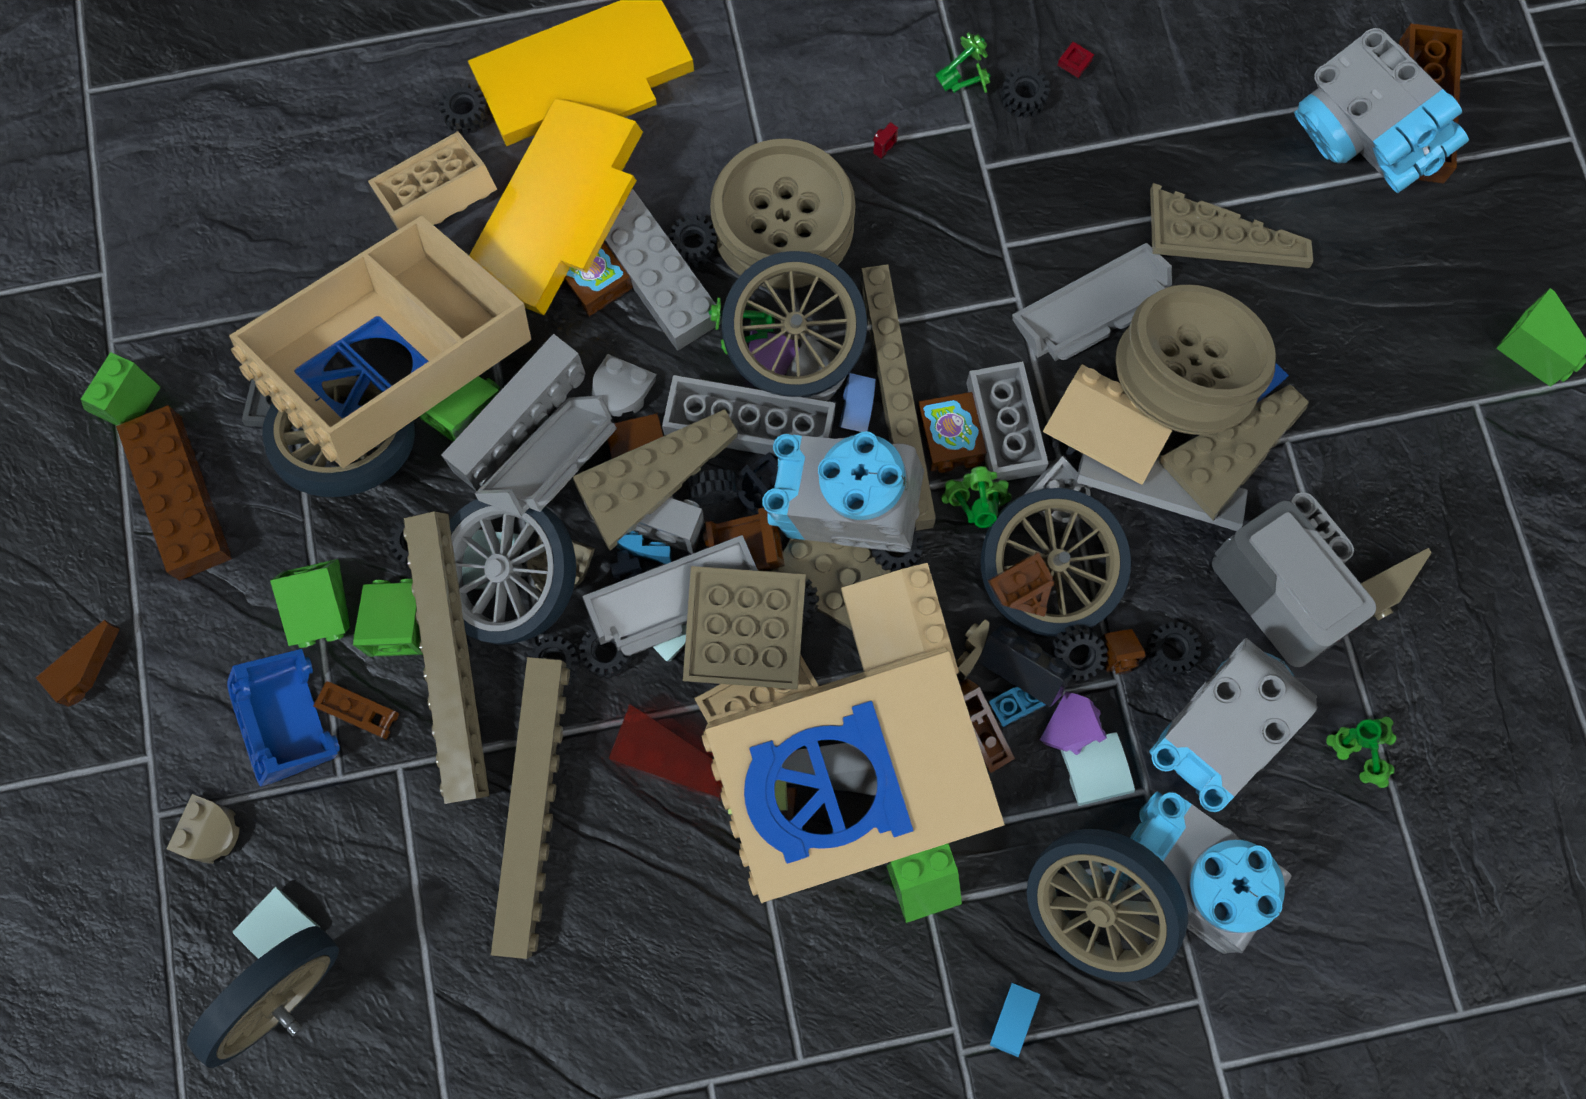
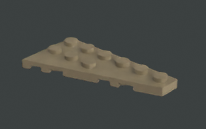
(1216, 233)
(1221, 462)
(641, 480)

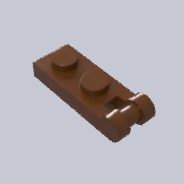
(355, 709)

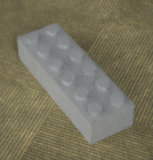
(660, 274)
(754, 412)
(515, 413)

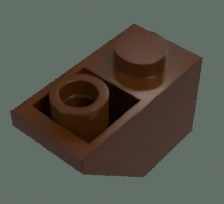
(1122, 651)

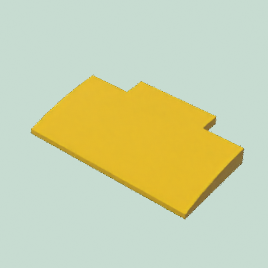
(593, 60)
(559, 202)

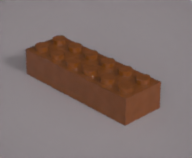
(1439, 55)
(173, 493)

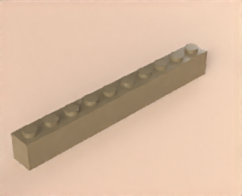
(894, 375)
(446, 657)
(529, 809)

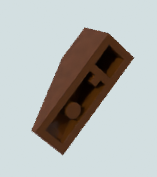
(79, 666)
(988, 733)

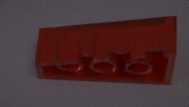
(659, 753)

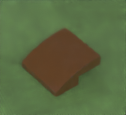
(634, 434)

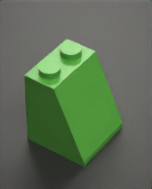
(1546, 341)
(119, 391)
(461, 408)
(312, 603)
(387, 620)
(926, 882)

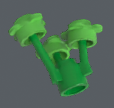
(992, 495)
(1367, 735)

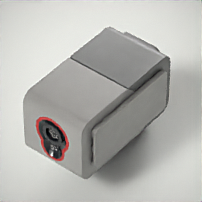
(1294, 578)

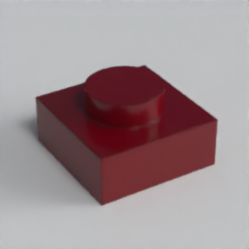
(1075, 59)
(885, 139)

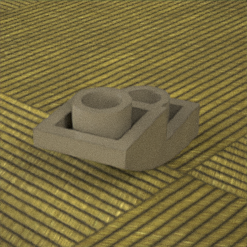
(975, 643)

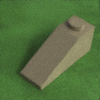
(1392, 584)

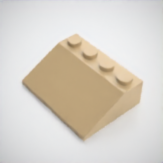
(434, 183)
(1107, 426)
(896, 617)

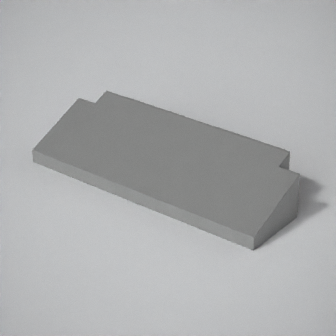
(1093, 304)
(549, 456)
(1160, 491)
(655, 603)

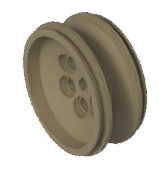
(761, 178)
(1195, 359)

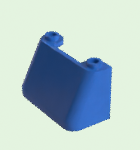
(279, 716)

